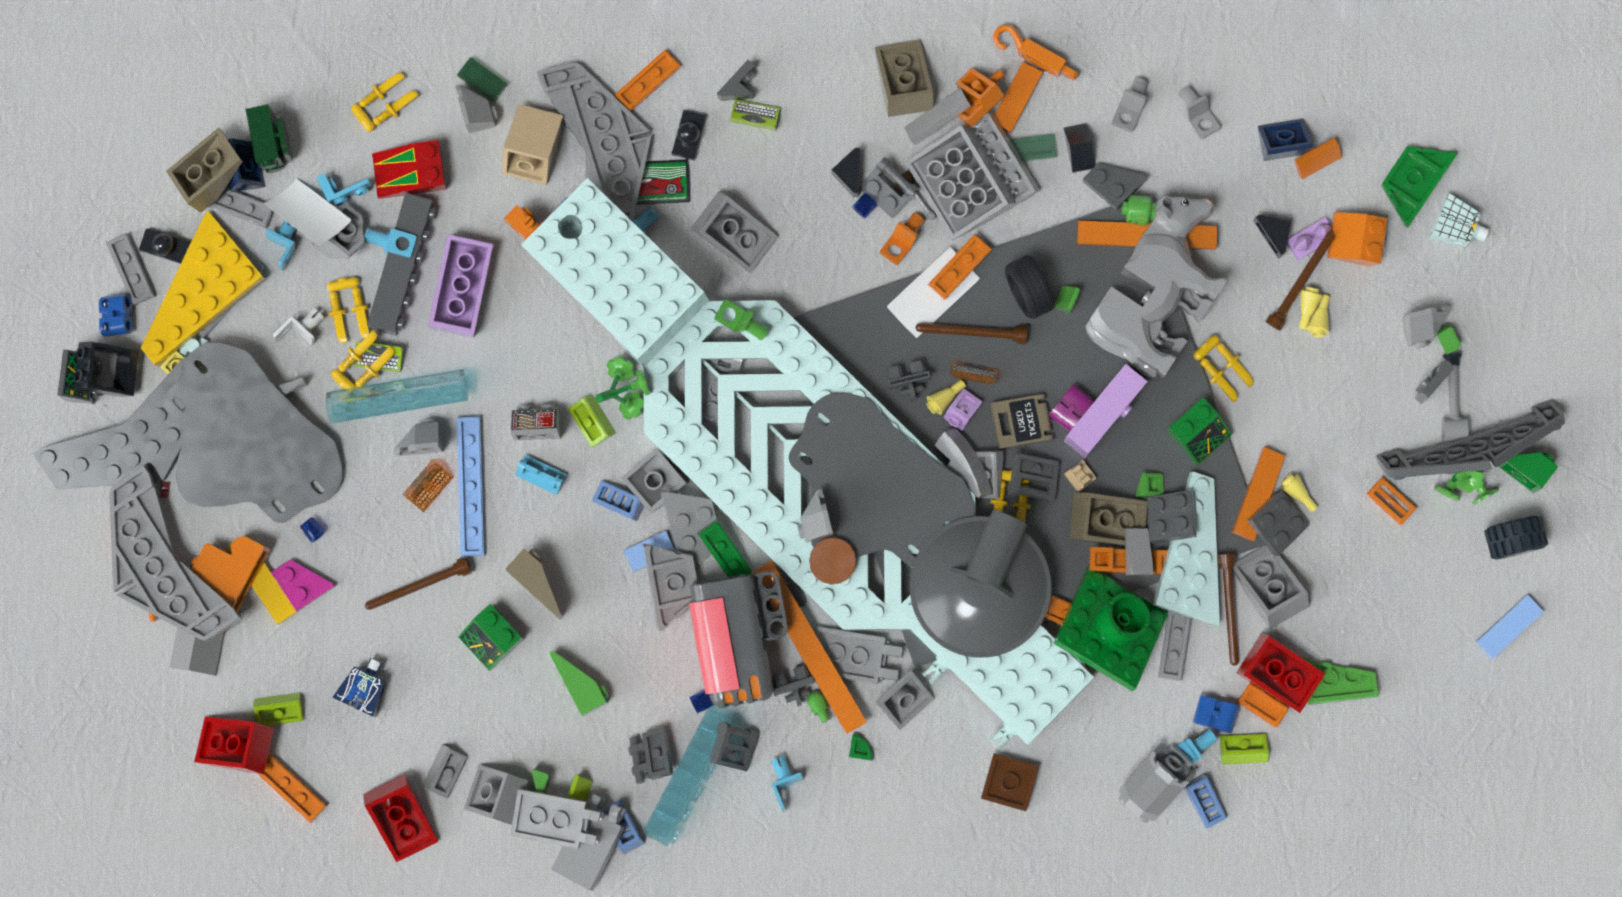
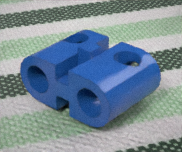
(115, 315)
(1216, 714)

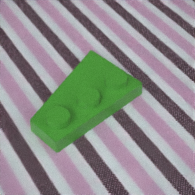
(1343, 684)

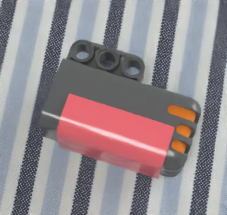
(732, 635)

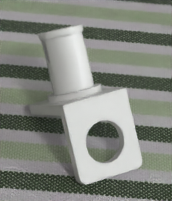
(303, 327)

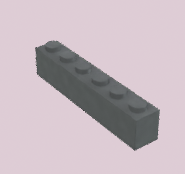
(400, 270)

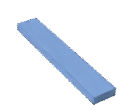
(470, 486)

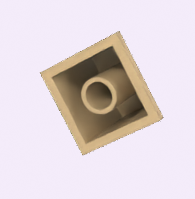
(531, 144)

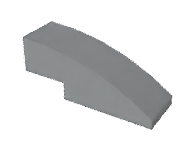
(964, 462)

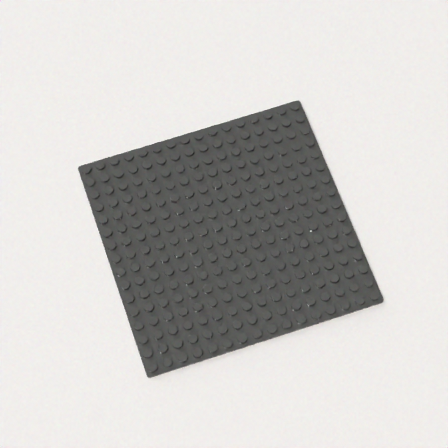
(1056, 355)

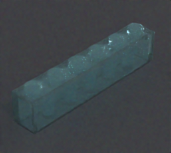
(396, 396)
(685, 781)

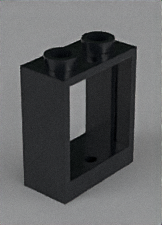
(126, 362)

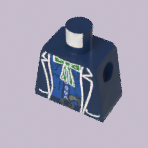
(363, 688)

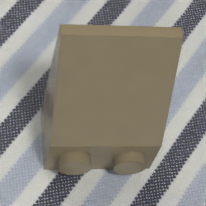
(904, 78)
(205, 170)
(1105, 517)
(532, 576)

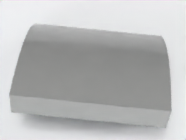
(972, 176)

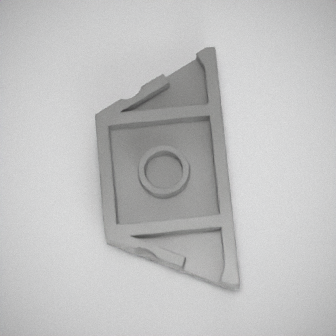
(686, 518)
(669, 581)

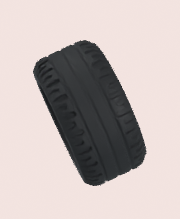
(1029, 286)

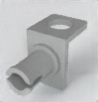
(1131, 104)
(1198, 110)

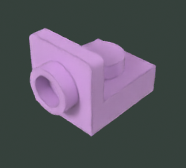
(962, 409)

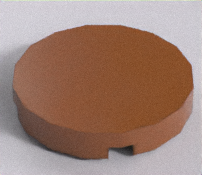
(832, 560)

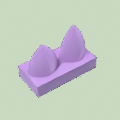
(1309, 239)

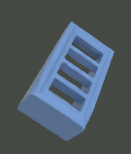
(635, 510)
(1195, 783)
(635, 842)

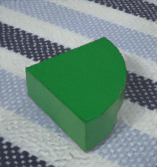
(860, 749)

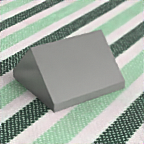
(651, 477)
(195, 654)
(904, 700)

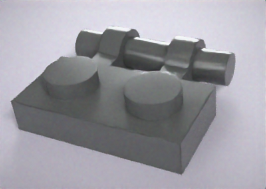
(657, 755)

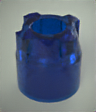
(864, 205)
(312, 529)
(701, 701)

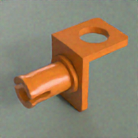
(903, 237)

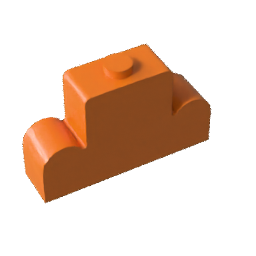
(230, 573)

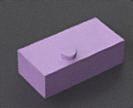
(460, 285)
(1105, 411)

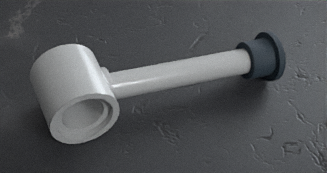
(1455, 426)

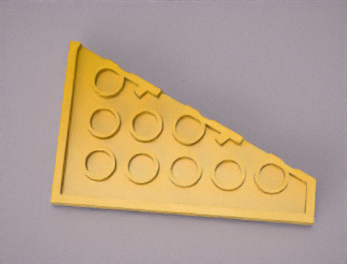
(206, 285)

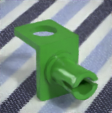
(742, 320)

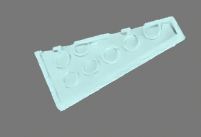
(1190, 568)

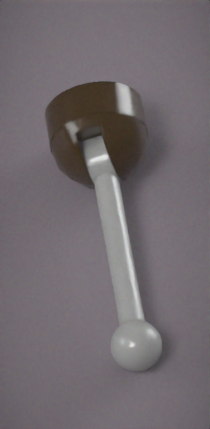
(909, 177)

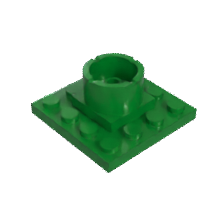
(1111, 628)

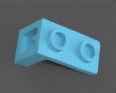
(339, 198)

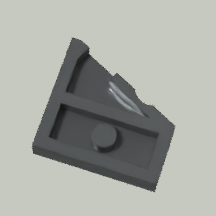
(1113, 183)

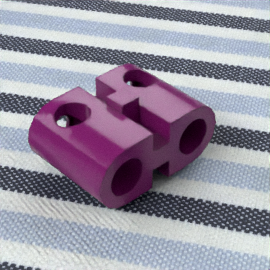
(1071, 407)

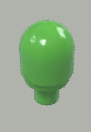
(818, 705)

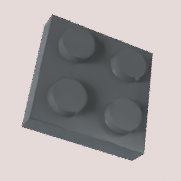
(1172, 517)
(1277, 523)

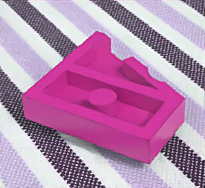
(300, 584)

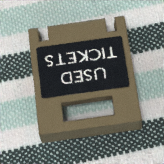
(1025, 419)

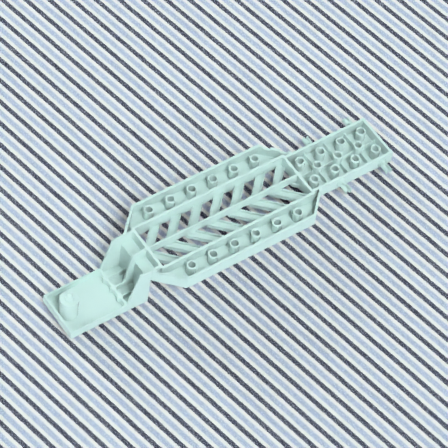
(665, 325)

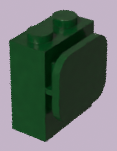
(268, 139)

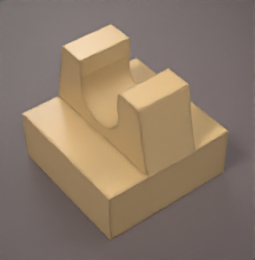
(1080, 476)

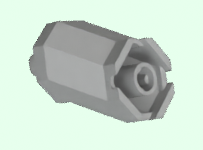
(1156, 782)

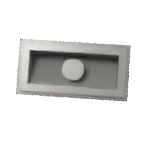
(444, 771)

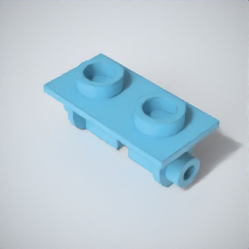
(540, 474)

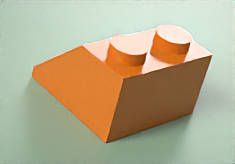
(1357, 238)

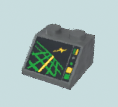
(66, 381)

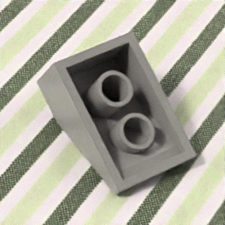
(734, 232)
(1271, 586)

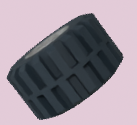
(1516, 537)

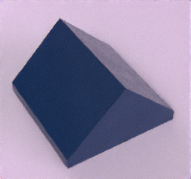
(1284, 139)
(248, 174)

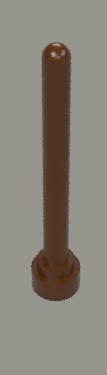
(1277, 319)
(1017, 334)
(1227, 563)
(459, 568)

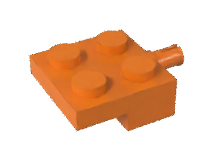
(981, 93)
(522, 221)

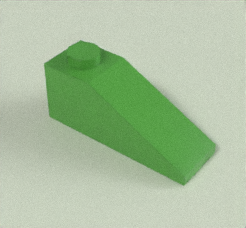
(582, 688)

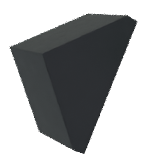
(1079, 148)
(848, 172)
(1275, 232)

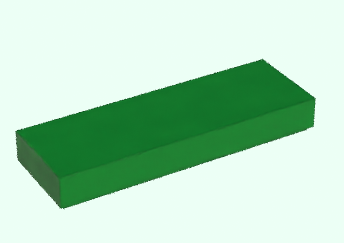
(723, 550)

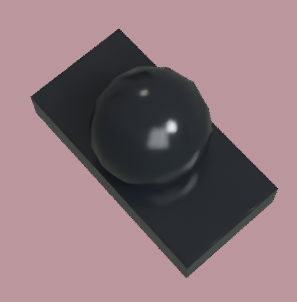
(688, 135)
(164, 246)

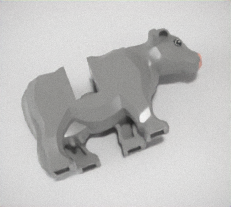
(1166, 270)

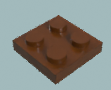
(1009, 782)

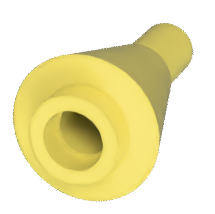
(1309, 301)
(1320, 321)
(940, 400)
(1295, 488)

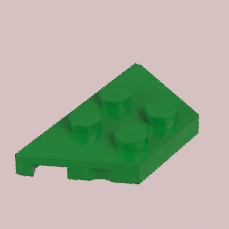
(1414, 179)

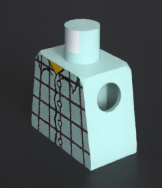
(1458, 223)

